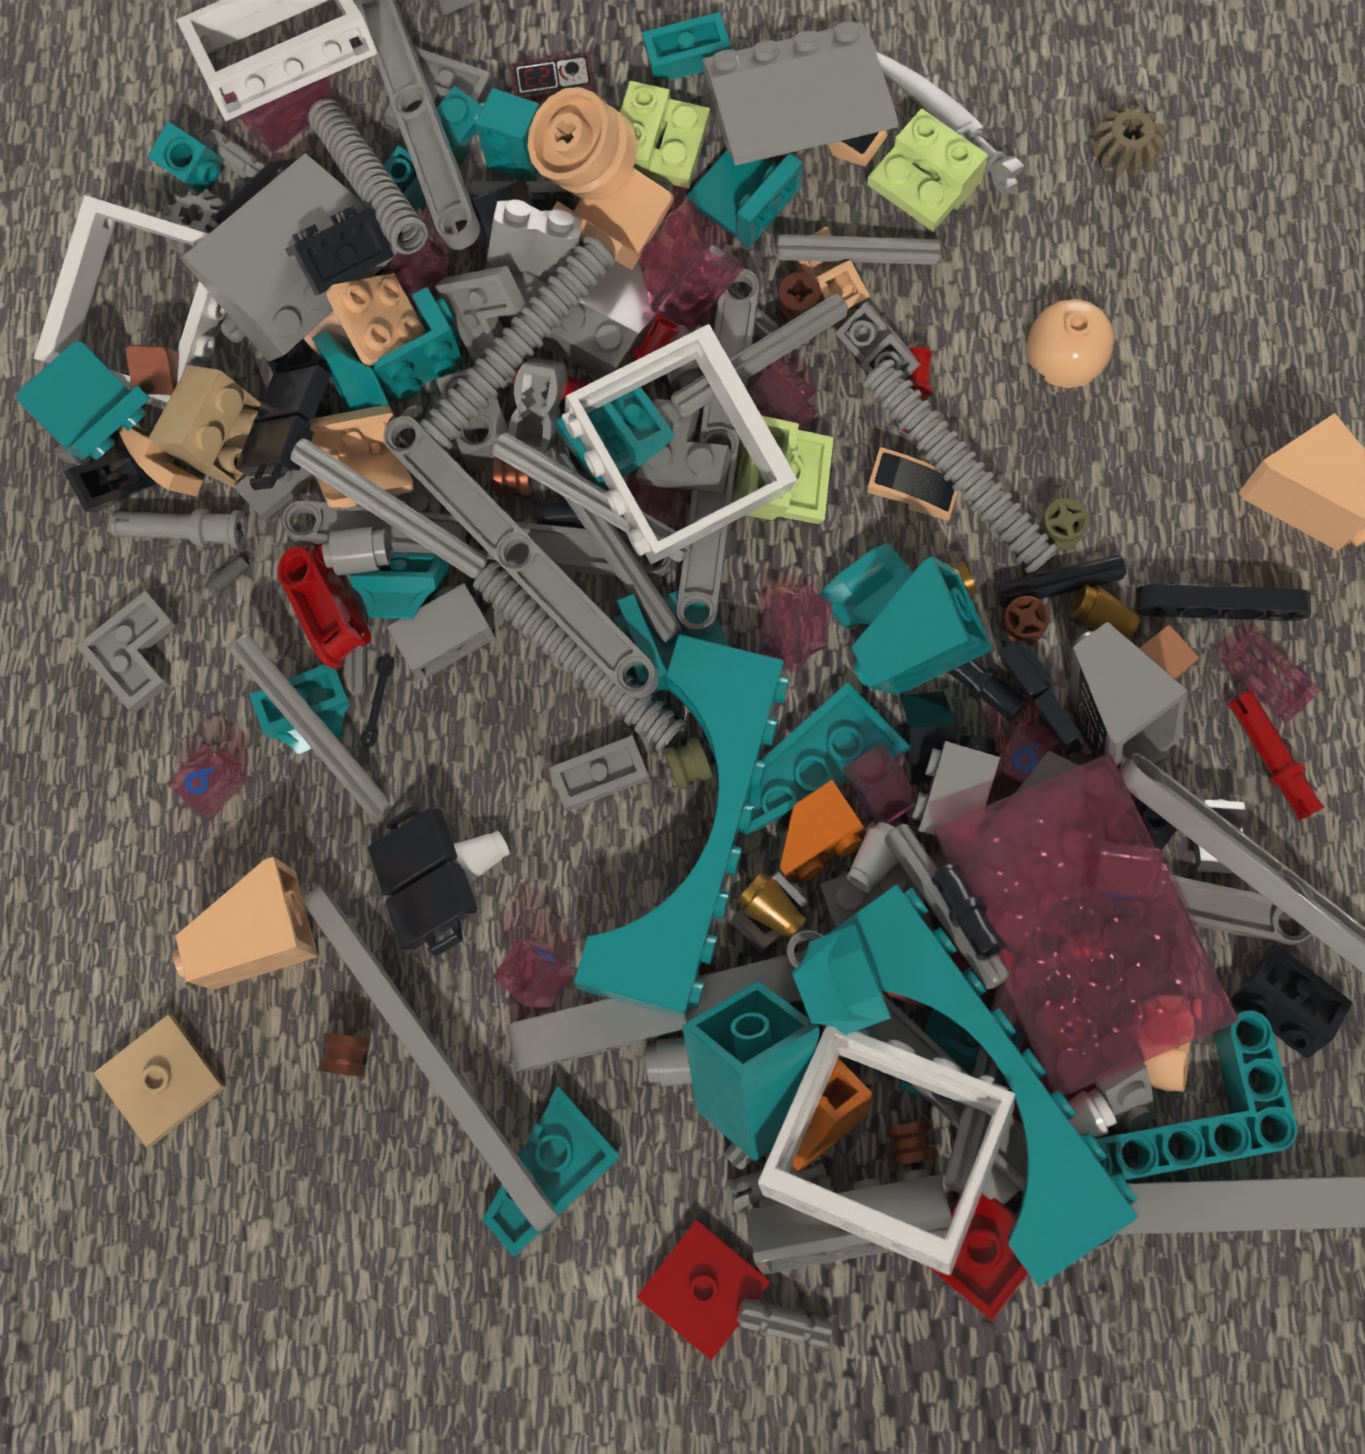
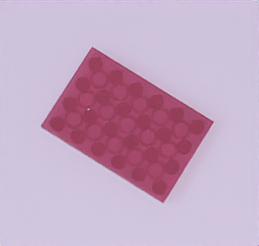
(1087, 973)

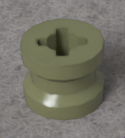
(1067, 515)
(687, 763)

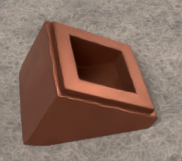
(152, 368)

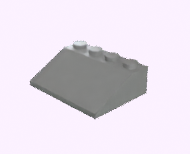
(798, 92)
(247, 261)
(605, 323)

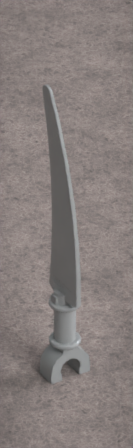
(954, 116)

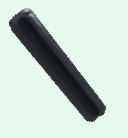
(1063, 579)

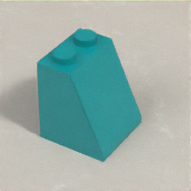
(921, 632)
(749, 1065)

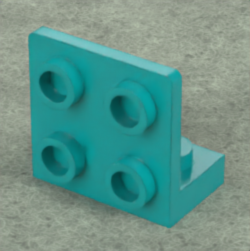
(747, 195)

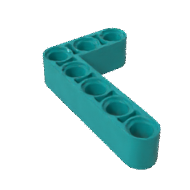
(1240, 1124)

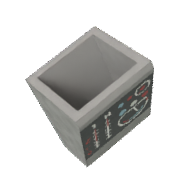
(1123, 697)

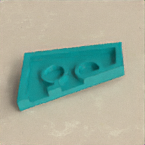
(565, 1160)

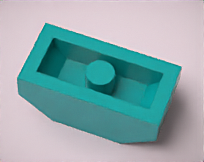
(680, 47)
(352, 378)
(866, 586)
(400, 587)
(321, 690)
(840, 983)

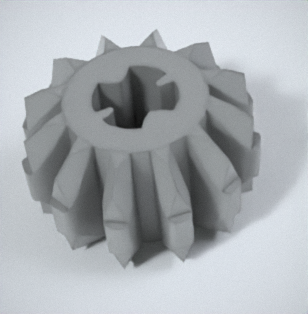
(192, 212)

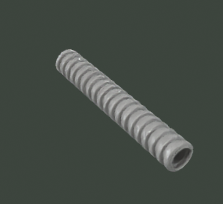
(368, 176)
(518, 341)
(959, 465)
(527, 614)

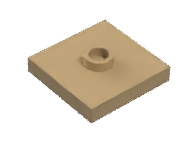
(159, 1080)

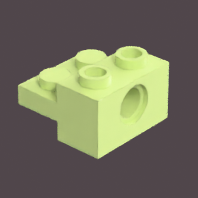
(678, 123)
(929, 170)
(809, 459)

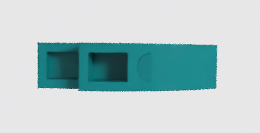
(457, 118)

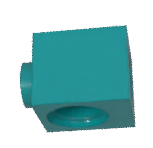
(174, 149)

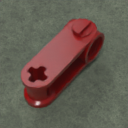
(322, 605)

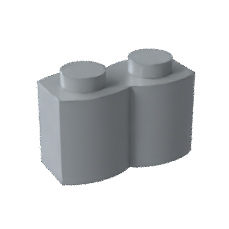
(532, 238)
(537, 394)

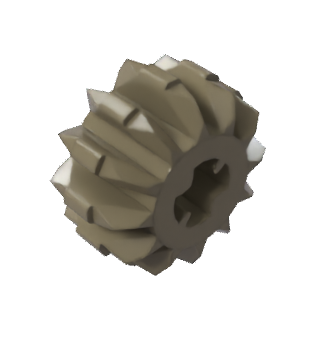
(1128, 140)

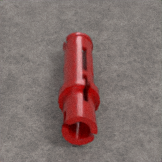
(1275, 755)

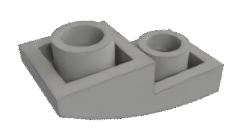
(875, 342)

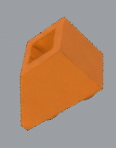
(818, 831)
(839, 1110)

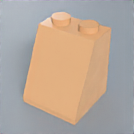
(1315, 484)
(247, 930)

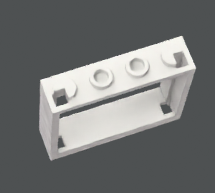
(281, 66)
(81, 273)
(737, 404)
(901, 1062)

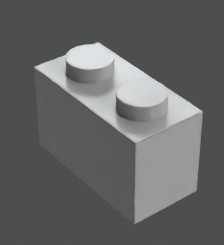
(441, 632)
(958, 785)

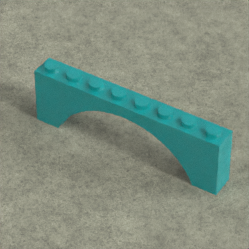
(662, 953)
(1067, 1193)

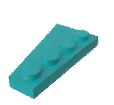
(817, 753)

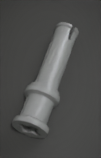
(199, 527)

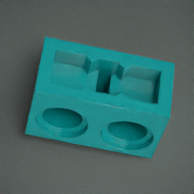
(504, 132)

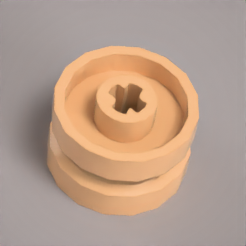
(582, 143)

